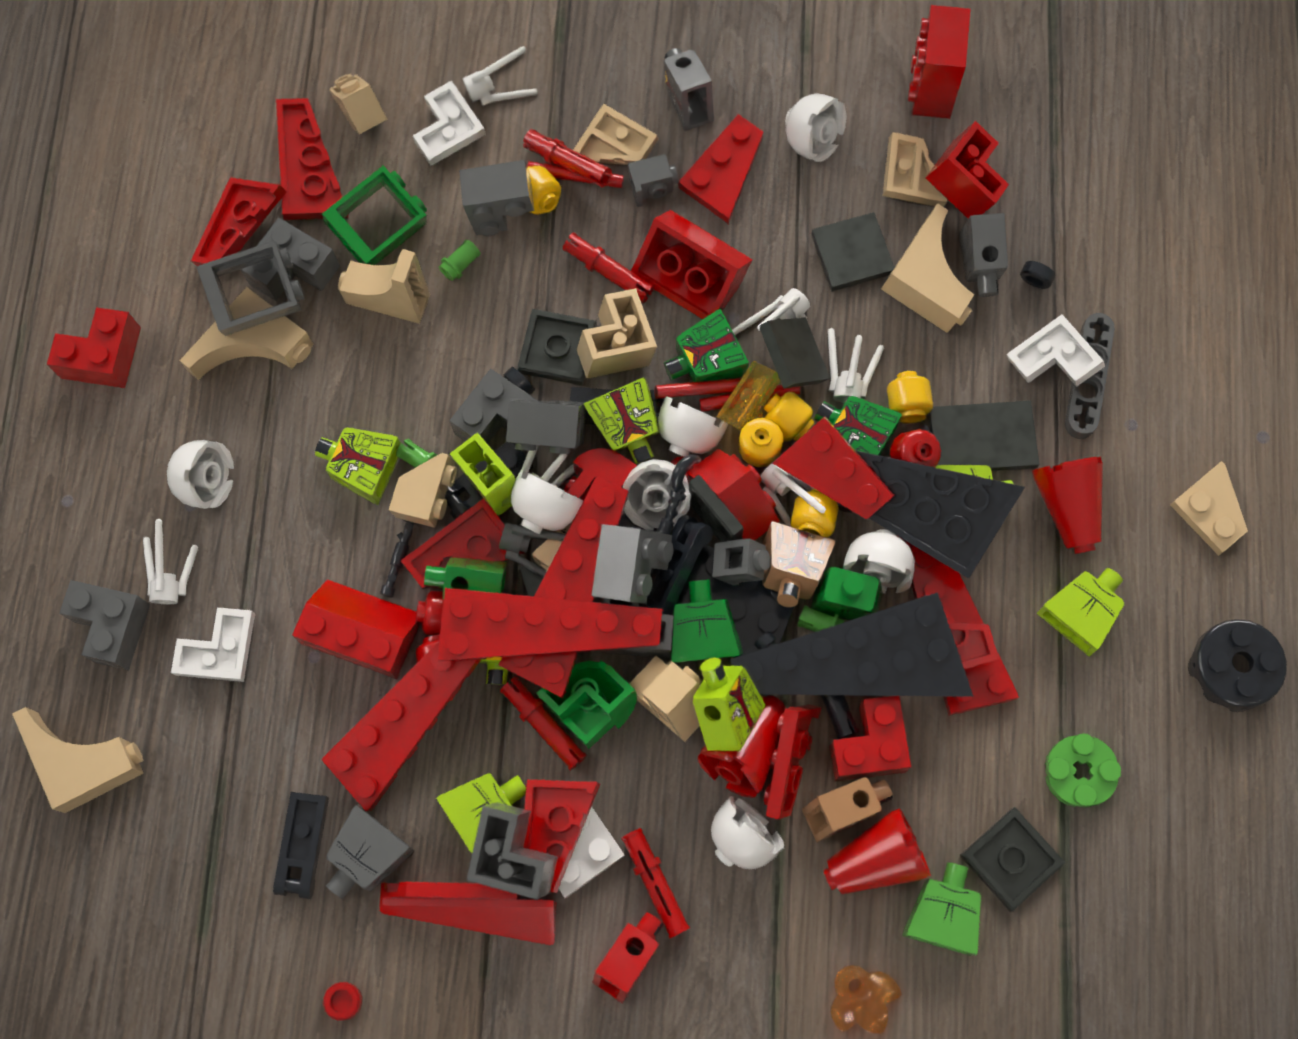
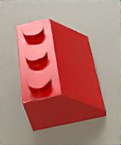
(690, 265)
(357, 628)

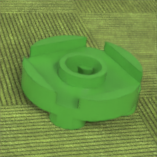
(1103, 771)

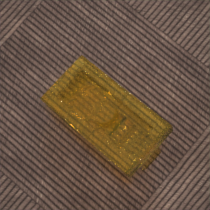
(749, 396)

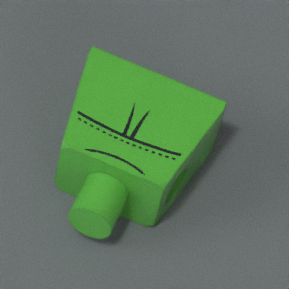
(947, 913)

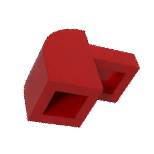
(598, 462)

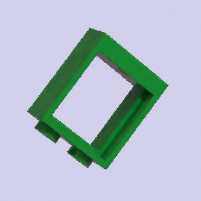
(394, 184)

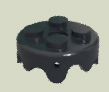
(1221, 681)

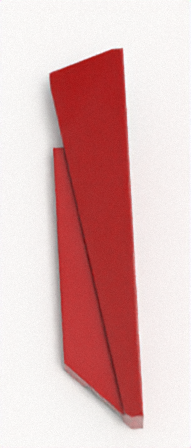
(471, 908)

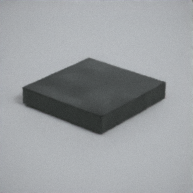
(852, 251)
(552, 347)
(794, 352)
(713, 511)
(1012, 859)

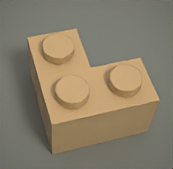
(621, 341)
(669, 695)

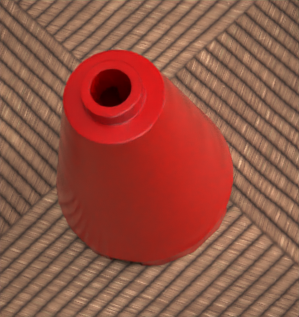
(1074, 500)
(749, 767)
(878, 858)

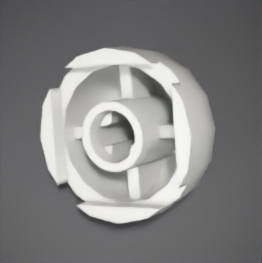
(814, 126)
(688, 429)
(200, 474)
(649, 494)
(542, 504)
(884, 557)
(743, 836)

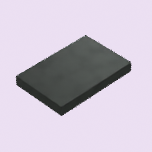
(986, 434)

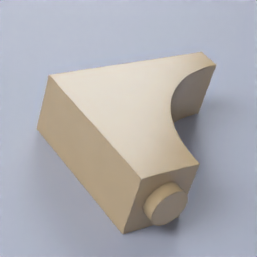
(926, 281)
(387, 289)
(275, 340)
(72, 771)

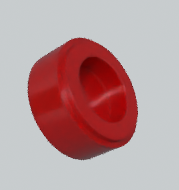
(342, 1001)

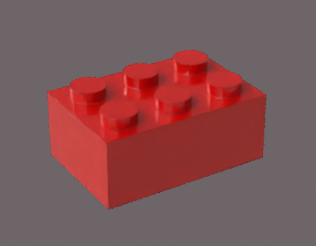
(939, 61)

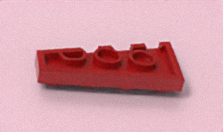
(303, 162)

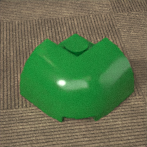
(592, 701)

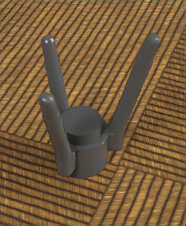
(517, 539)

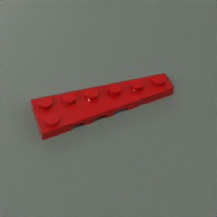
(572, 578)
(516, 625)
(988, 681)
(389, 733)

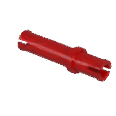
(557, 153)
(597, 260)
(534, 712)
(636, 842)

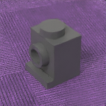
(651, 178)
(747, 561)

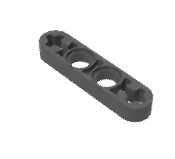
(1098, 380)

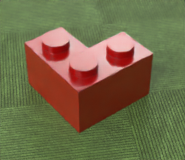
(965, 175)
(101, 357)
(739, 491)
(880, 750)

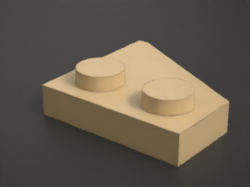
(615, 139)
(906, 171)
(1213, 509)

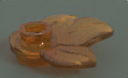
(865, 1004)

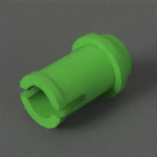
(459, 260)
(413, 453)
(817, 620)

